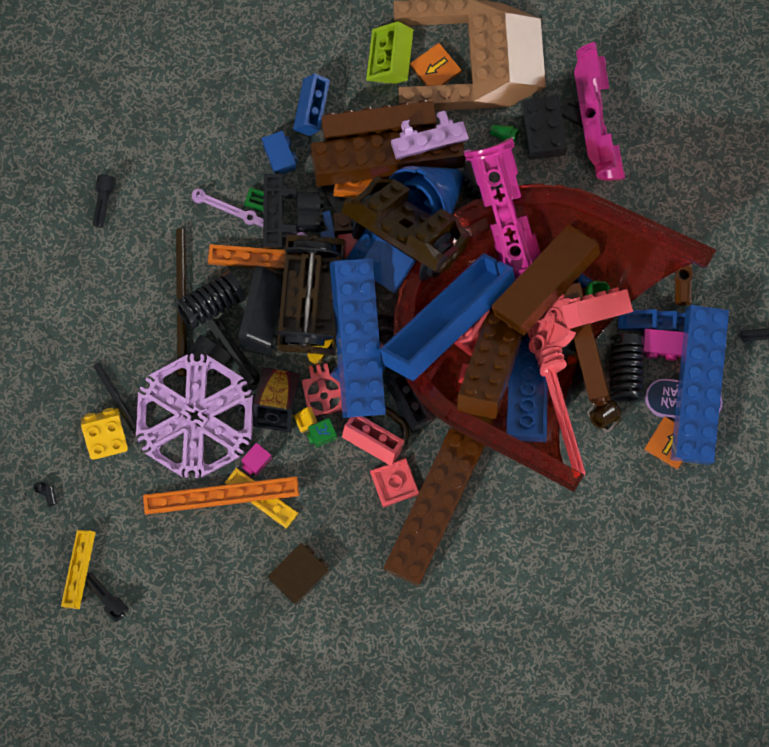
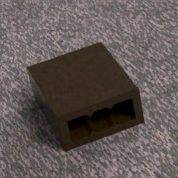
(299, 573)

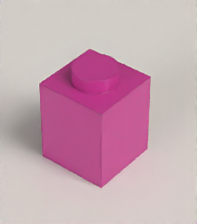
(255, 460)

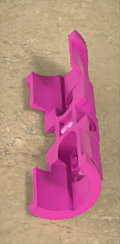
(590, 79)
(501, 160)

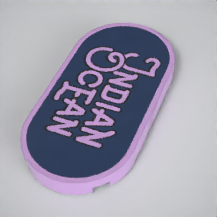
(662, 398)

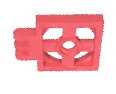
(321, 377)

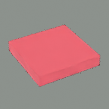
(394, 482)

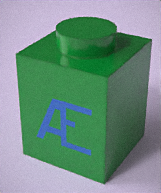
(321, 433)

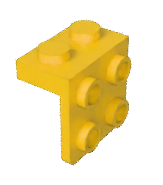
(103, 433)

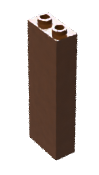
(546, 279)
(589, 356)

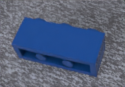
(311, 104)

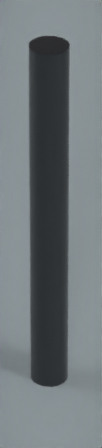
(115, 396)

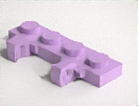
(443, 135)

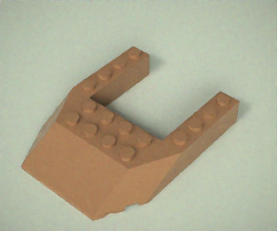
(502, 52)

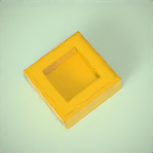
(305, 419)

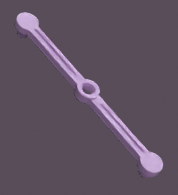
(199, 196)

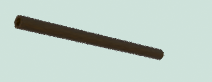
(181, 291)

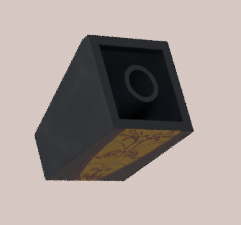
(276, 399)

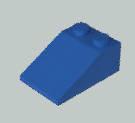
(389, 263)

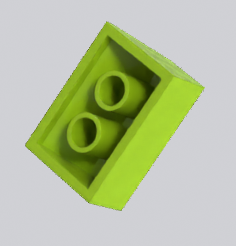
(390, 53)

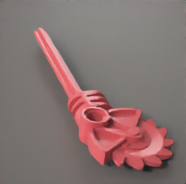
(546, 342)

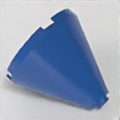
(431, 187)

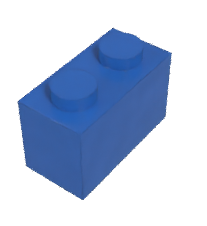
(279, 153)

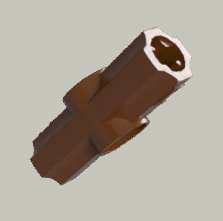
(683, 287)

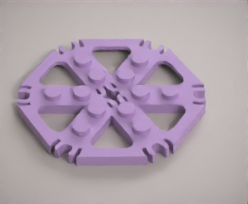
(193, 434)

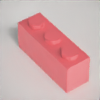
(373, 439)

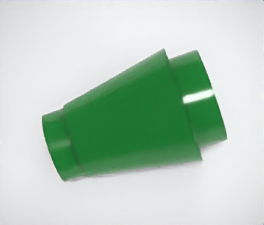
(504, 132)

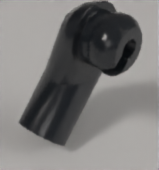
(47, 491)

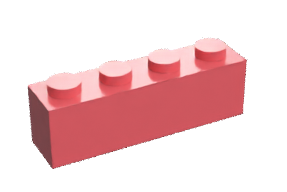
(596, 308)

